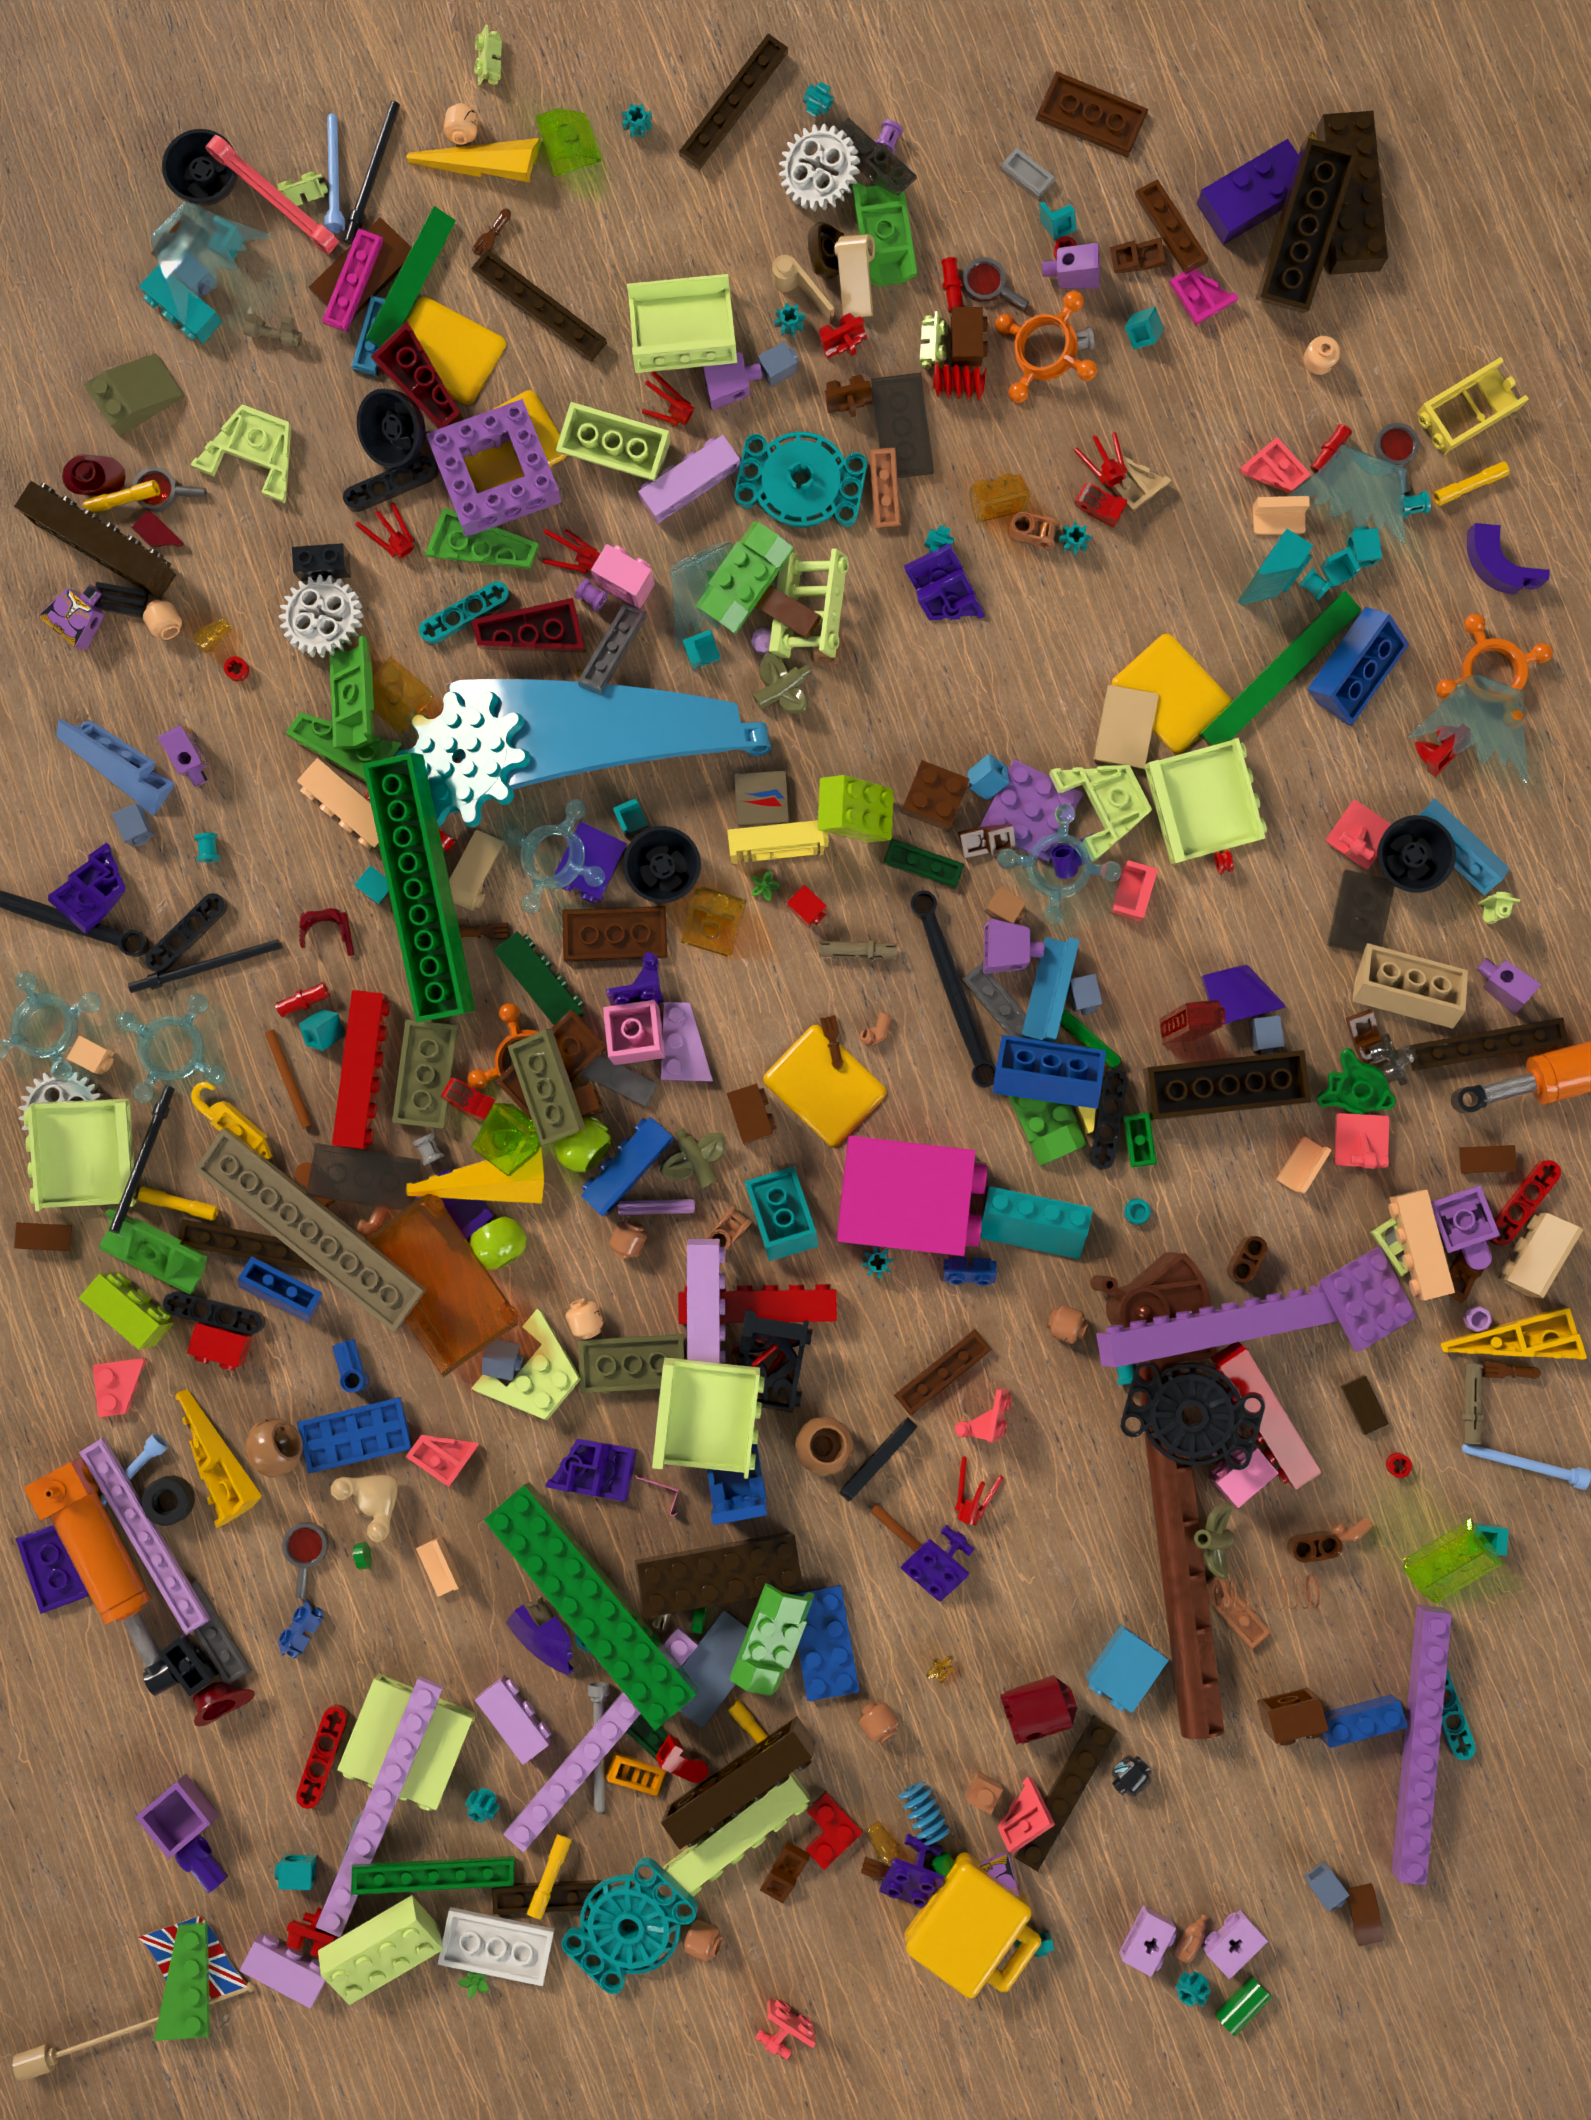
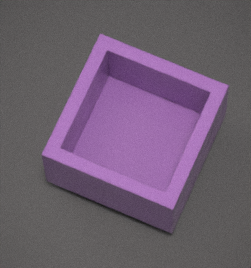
(177, 1816)

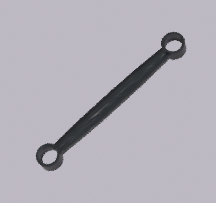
(53, 917)
(953, 987)

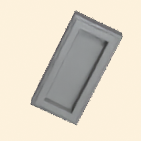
(1027, 173)

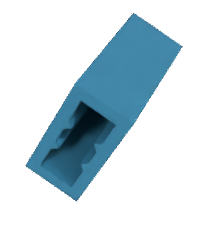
(1125, 1669)

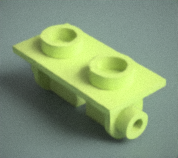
(488, 45)
(309, 185)
(933, 330)
(1497, 906)

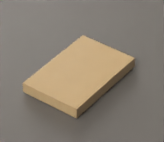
(1125, 727)

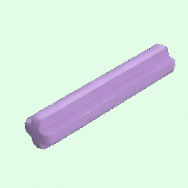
(656, 1207)

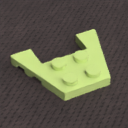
(256, 439)
(1114, 797)
(543, 1379)

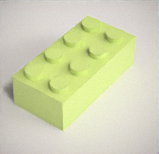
(380, 1950)

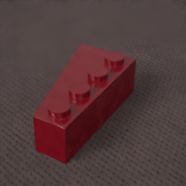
(413, 374)
(535, 628)

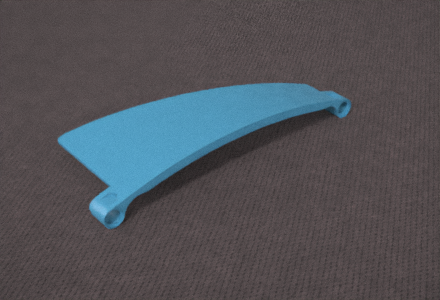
(583, 731)

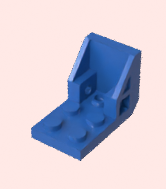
(736, 1496)

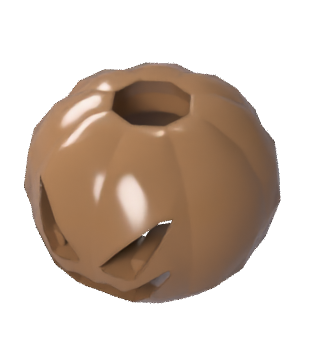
(273, 1447)
(840, 1449)

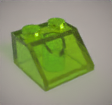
(567, 140)
(507, 1138)

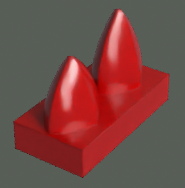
(1436, 756)

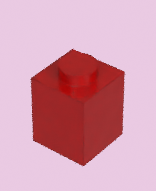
(807, 906)

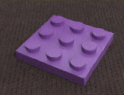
(1029, 806)
(1367, 1299)

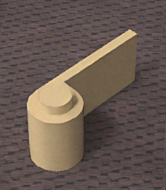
(853, 256)
(788, 275)
(473, 869)

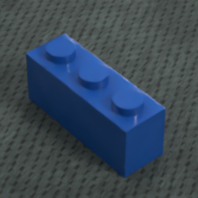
(280, 1289)
(1363, 1720)

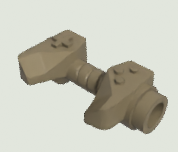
(255, 328)

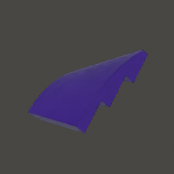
(943, 585)
(90, 890)
(1240, 993)
(596, 1470)
(545, 1642)

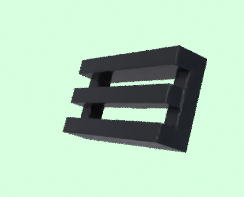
(123, 590)

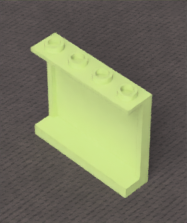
(681, 323)
(1205, 801)
(79, 1152)
(707, 1415)
(376, 1730)

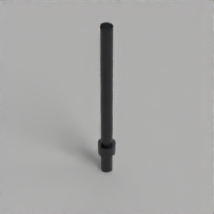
(357, 215)
(157, 980)
(159, 1113)

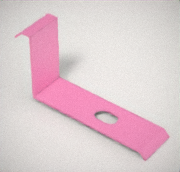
(663, 1485)

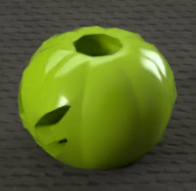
(586, 1148)
(499, 1243)

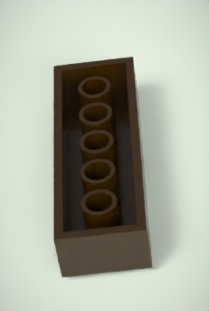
(1306, 225)
(1360, 229)
(95, 538)
(1227, 1085)
(717, 1574)
(739, 1783)

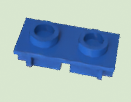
(981, 1273)
(294, 1638)

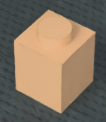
(91, 1055)

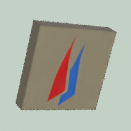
(761, 798)

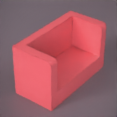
(1134, 891)

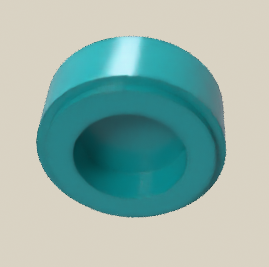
(1137, 1211)

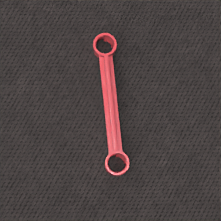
(225, 154)

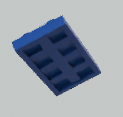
(354, 1435)
(827, 1646)

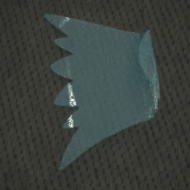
(196, 249)
(1362, 484)
(690, 582)
(1481, 719)

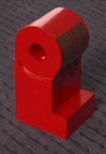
(1100, 504)
(467, 1099)
(681, 1762)

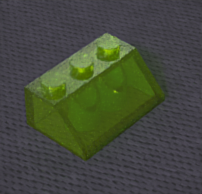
(1451, 1562)

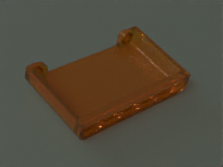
(462, 1302)

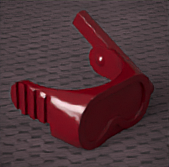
(310, 918)

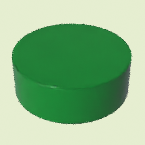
(362, 1556)
(698, 1620)

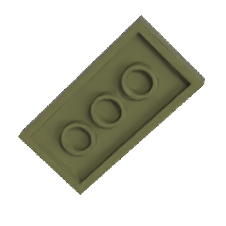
(424, 1073)
(546, 1087)
(626, 1362)

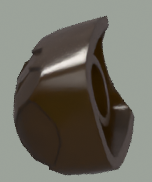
(822, 249)

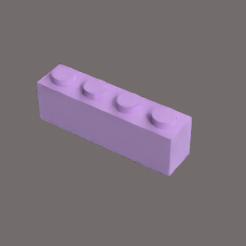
(689, 478)

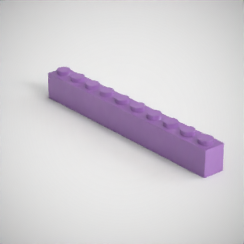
(1214, 1327)
(1421, 1744)

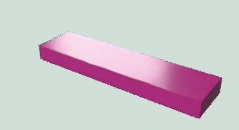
(352, 280)

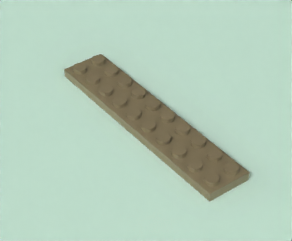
(310, 1229)

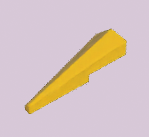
(500, 159)
(486, 1182)
(1539, 1335)
(227, 1481)

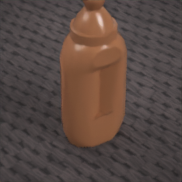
(1191, 1940)

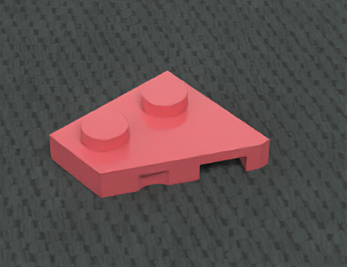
(1276, 467)
(115, 1385)
(442, 1456)
(1025, 1819)

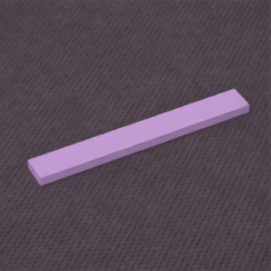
(145, 1536)

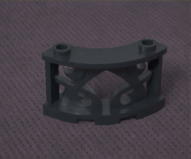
(785, 1336)

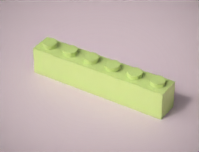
(737, 1834)

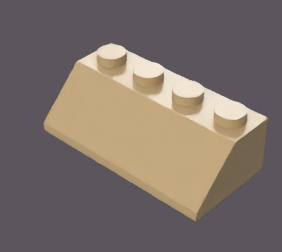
(1411, 986)

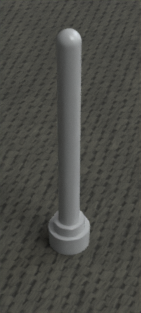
(598, 1692)

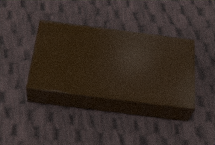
(1364, 1405)

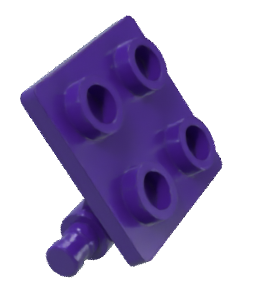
(644, 988)
(936, 1568)
(912, 1881)

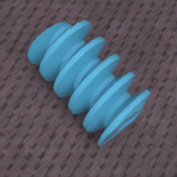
(925, 1812)

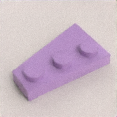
(682, 1046)

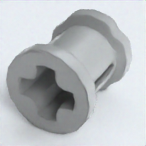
(1085, 339)
(428, 1149)

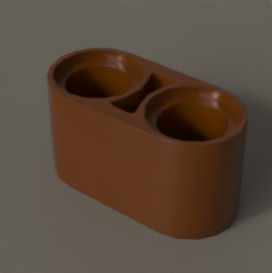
(1243, 1256)
(1314, 1546)

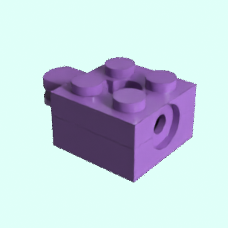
(1466, 1225)

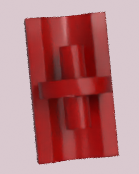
(844, 337)
(299, 1931)

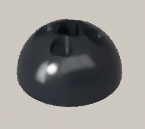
(188, 167)
(390, 427)
(654, 849)
(1430, 854)

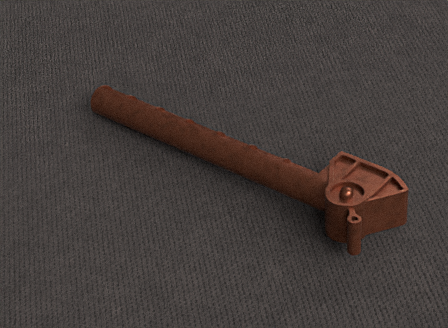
(1165, 1289)

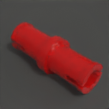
(952, 283)
(1329, 448)
(302, 999)

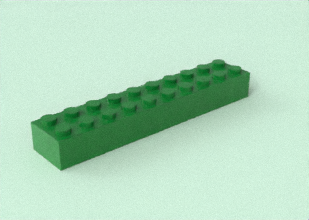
(419, 887)
(592, 1605)

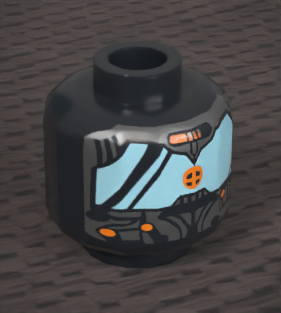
(1131, 1776)

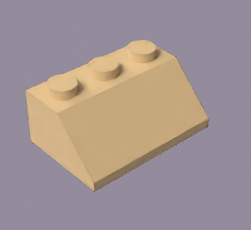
(1540, 1254)

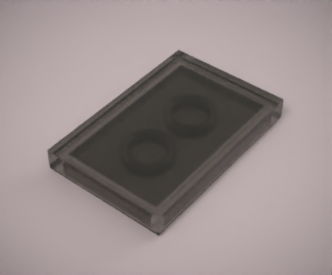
(1360, 911)

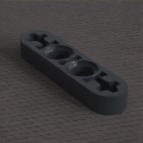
(392, 488)
(182, 928)
(1112, 1120)
(214, 1311)
(878, 1459)

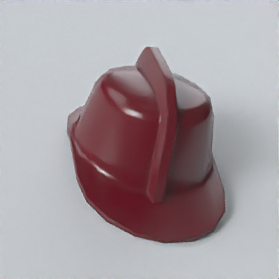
(93, 475)
(217, 1701)

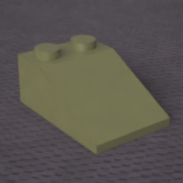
(133, 392)

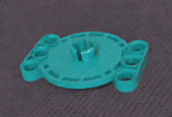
(816, 496)
(638, 1946)

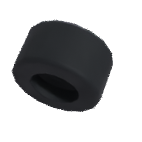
(184, 1495)

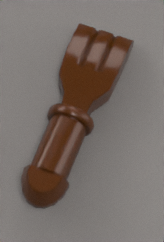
(487, 240)
(492, 931)
(830, 1031)
(1500, 1370)
(874, 1868)

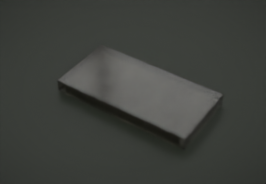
(903, 422)
(362, 1177)

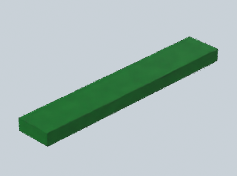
(411, 276)
(432, 1875)

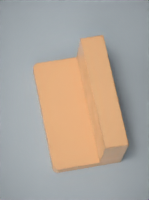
(1276, 514)
(1303, 1166)
(439, 1566)

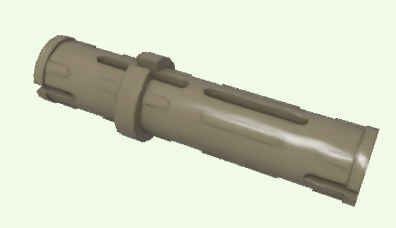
(864, 950)
(1472, 1406)

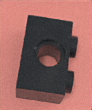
(321, 560)
(188, 1663)

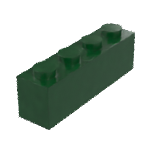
(537, 979)

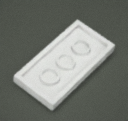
(496, 1946)

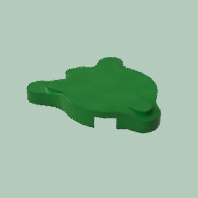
(1357, 1087)

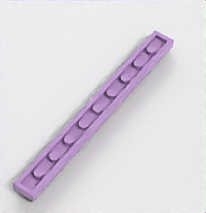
(585, 1757)
(381, 1802)

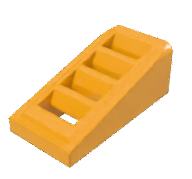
(612, 1777)

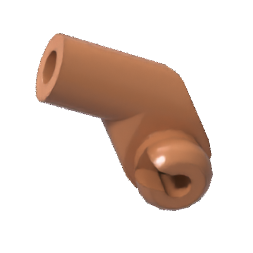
(878, 1033)
(375, 1221)
(1354, 1533)

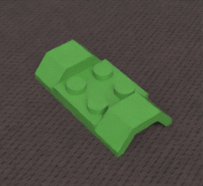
(887, 220)
(744, 576)
(352, 697)
(1048, 1127)
(155, 1253)
(771, 1640)

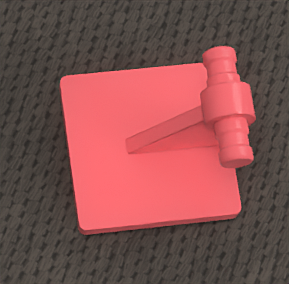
(1358, 834)
(1361, 1140)
(990, 1424)
(798, 2026)

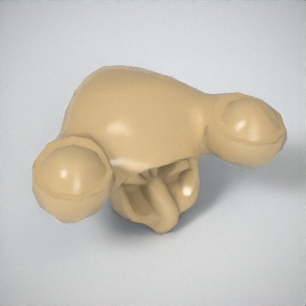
(372, 1498)

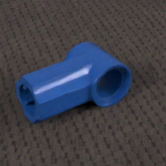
(348, 1363)

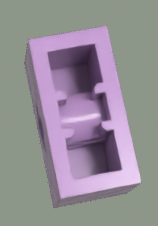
(1148, 1926)
(1232, 1957)

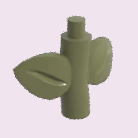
(781, 685)
(694, 1158)
(1215, 1539)

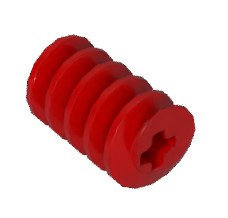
(959, 381)

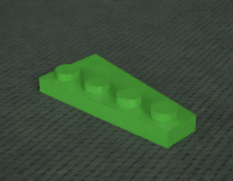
(486, 547)
(317, 736)
(186, 1992)

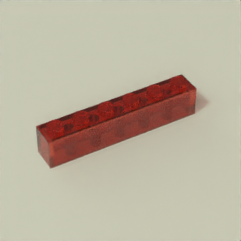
(1191, 1021)

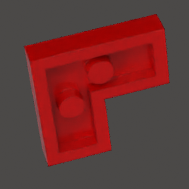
(837, 1833)

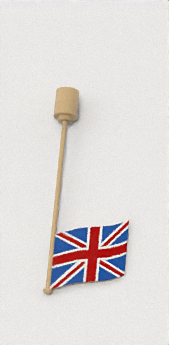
(223, 1984)

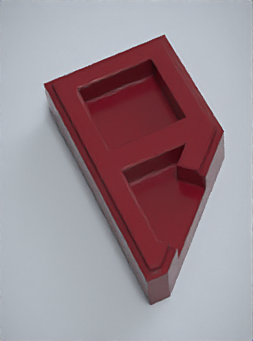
(155, 532)

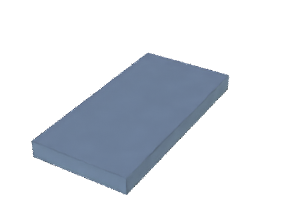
(712, 1665)

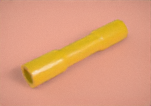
(1486, 476)
(136, 492)
(162, 1199)
(747, 1721)
(542, 1893)

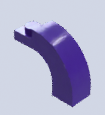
(1494, 568)

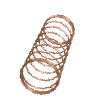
(1308, 1577)

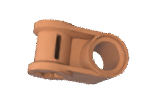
(1035, 531)
(729, 1228)

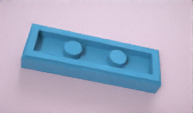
(362, 359)

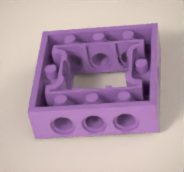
(507, 501)

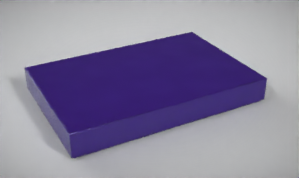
(50, 1569)

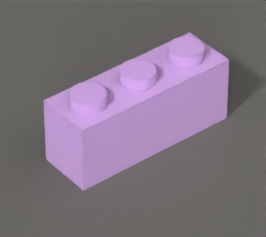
(514, 1719)
(284, 1969)

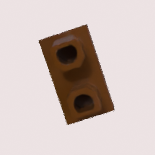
(849, 396)

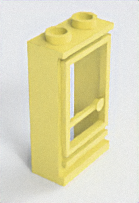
(1495, 390)
(777, 841)

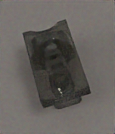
(1397, 1058)

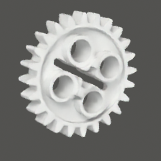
(829, 145)
(314, 636)
(69, 1091)

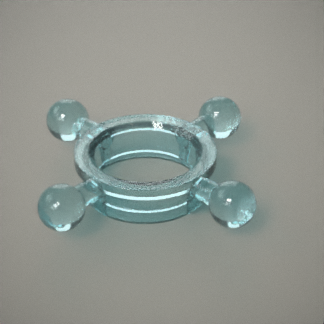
(593, 875)
(1053, 914)
(26, 982)
(127, 1022)

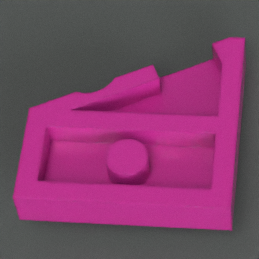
(1200, 295)

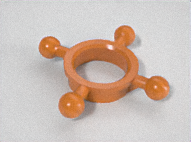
(1085, 369)
(1475, 625)
(509, 1014)

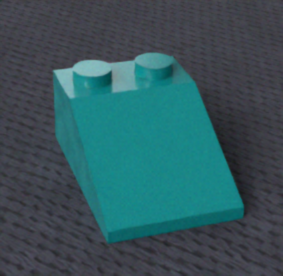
(781, 1213)

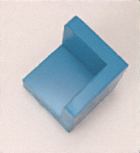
(988, 777)

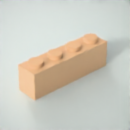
(341, 800)
(1421, 1245)

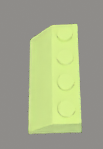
(614, 441)

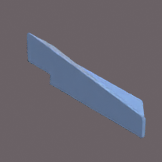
(117, 762)

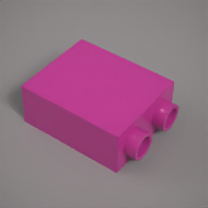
(910, 1196)

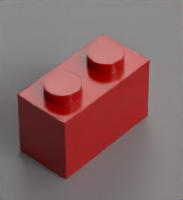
(219, 1345)

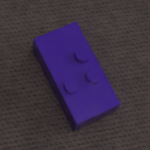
(1249, 192)

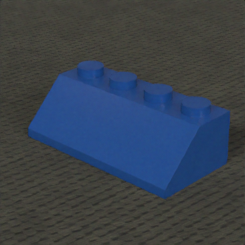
(1359, 665)
(1049, 1071)
(627, 1166)

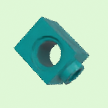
(1365, 546)
(296, 1872)

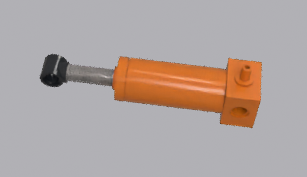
(1549, 1076)
(100, 1559)

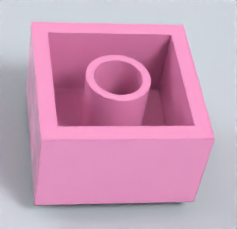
(623, 576)
(634, 1032)
(1241, 1485)

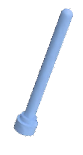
(333, 220)
(154, 1446)
(1578, 1477)

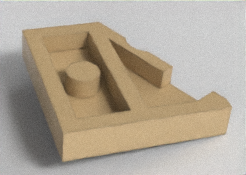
(1139, 484)

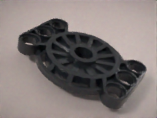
(1171, 1426)

